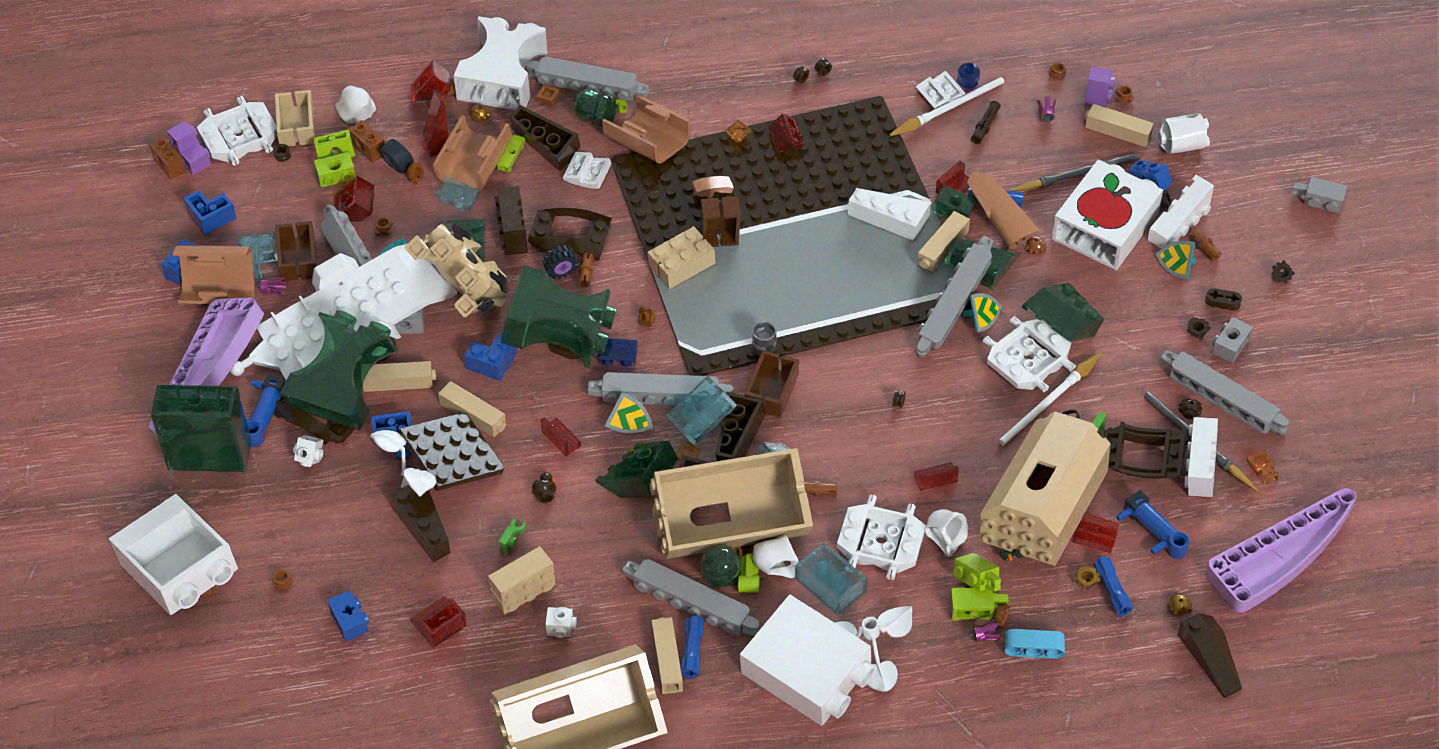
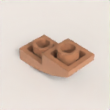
(709, 185)

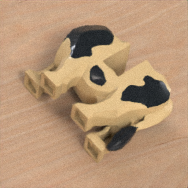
(455, 258)

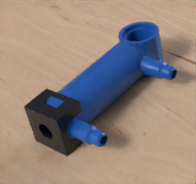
(265, 407)
(1138, 507)

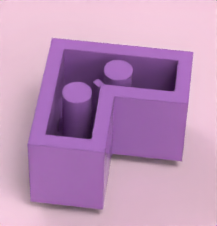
(1099, 86)
(185, 142)

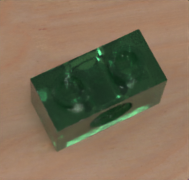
(952, 200)

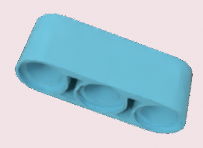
(1034, 643)

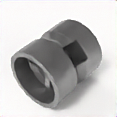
(764, 337)

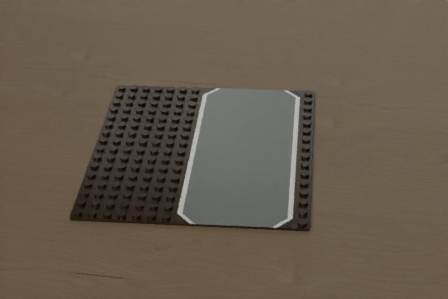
(798, 248)

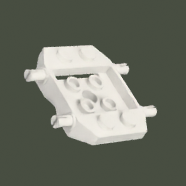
(234, 122)
(1009, 354)
(885, 525)

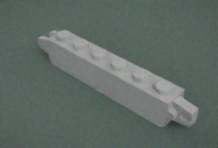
(583, 76)
(343, 236)
(955, 297)
(648, 388)
(1224, 393)
(692, 597)

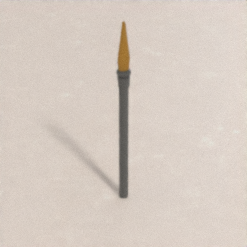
(1048, 180)
(1221, 459)

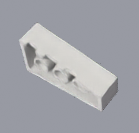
(890, 212)
(1182, 213)
(1202, 457)

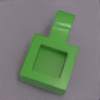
(508, 540)

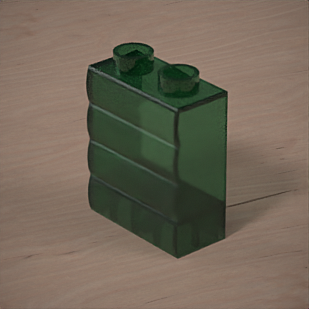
(201, 428)

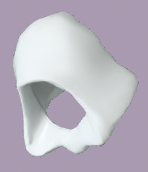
(355, 105)
(947, 530)
(772, 553)

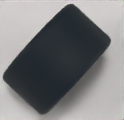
(396, 155)

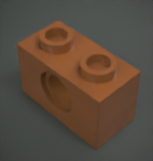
(366, 140)
(167, 158)

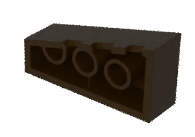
(739, 427)
(422, 521)

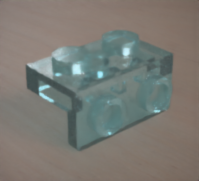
(458, 193)

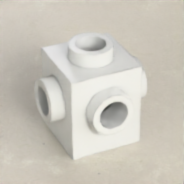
(308, 450)
(560, 622)

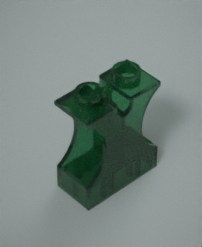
(552, 315)
(335, 379)

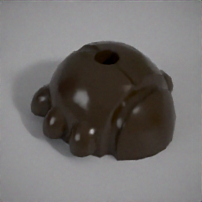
(1165, 200)
(1282, 276)
(1198, 327)
(1190, 408)

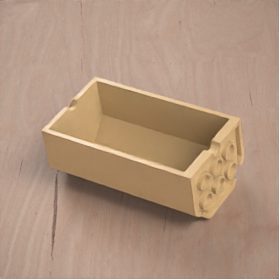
(762, 498)
(1045, 519)
(609, 699)

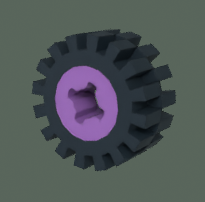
(560, 262)

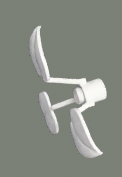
(392, 442)
(897, 624)

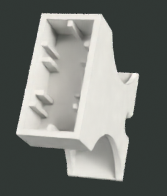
(497, 71)

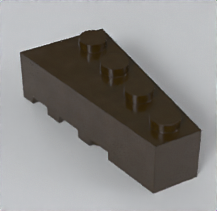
(545, 136)
(512, 221)

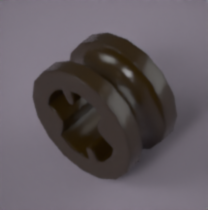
(823, 67)
(801, 74)
(282, 152)
(899, 398)

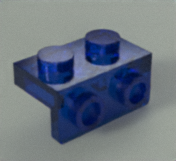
(620, 351)

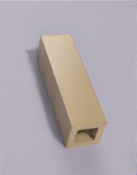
(1119, 125)
(937, 247)
(400, 376)
(481, 413)
(667, 655)

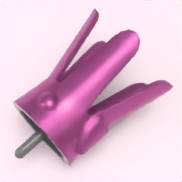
(1048, 113)
(272, 286)
(980, 632)

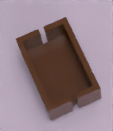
(721, 215)
(296, 255)
(773, 384)

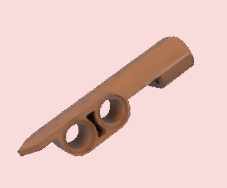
(1001, 209)

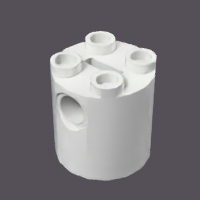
(1183, 133)

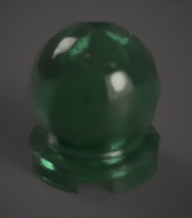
(594, 106)
(721, 566)

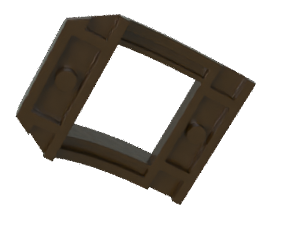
(595, 239)
(337, 433)
(1174, 450)

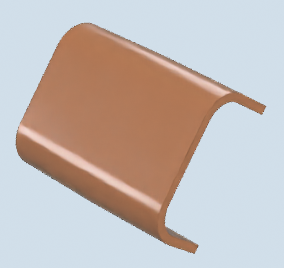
(651, 131)
(470, 155)
(215, 273)

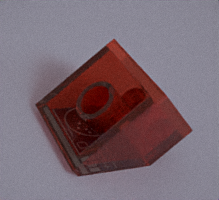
(431, 79)
(355, 199)

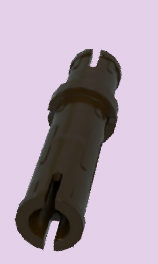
(983, 127)

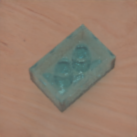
(701, 410)
(831, 578)

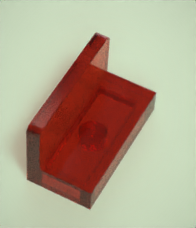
(785, 133)
(954, 179)
(560, 435)
(936, 476)
(1096, 533)

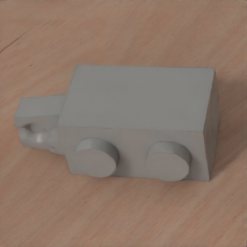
(1321, 194)

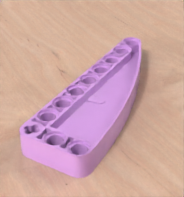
(218, 343)
(1281, 558)

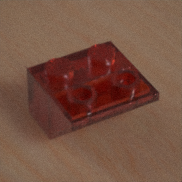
(440, 621)

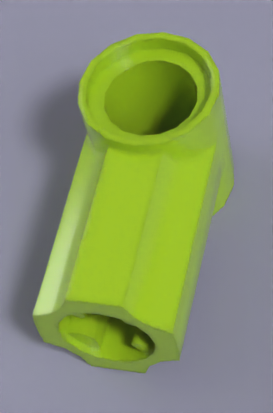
(749, 579)

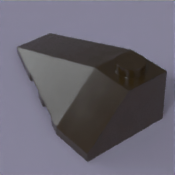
(1211, 650)

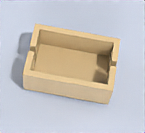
(297, 122)
(681, 257)
(522, 580)

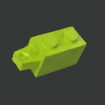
(977, 572)
(975, 604)

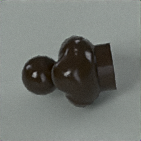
(545, 488)

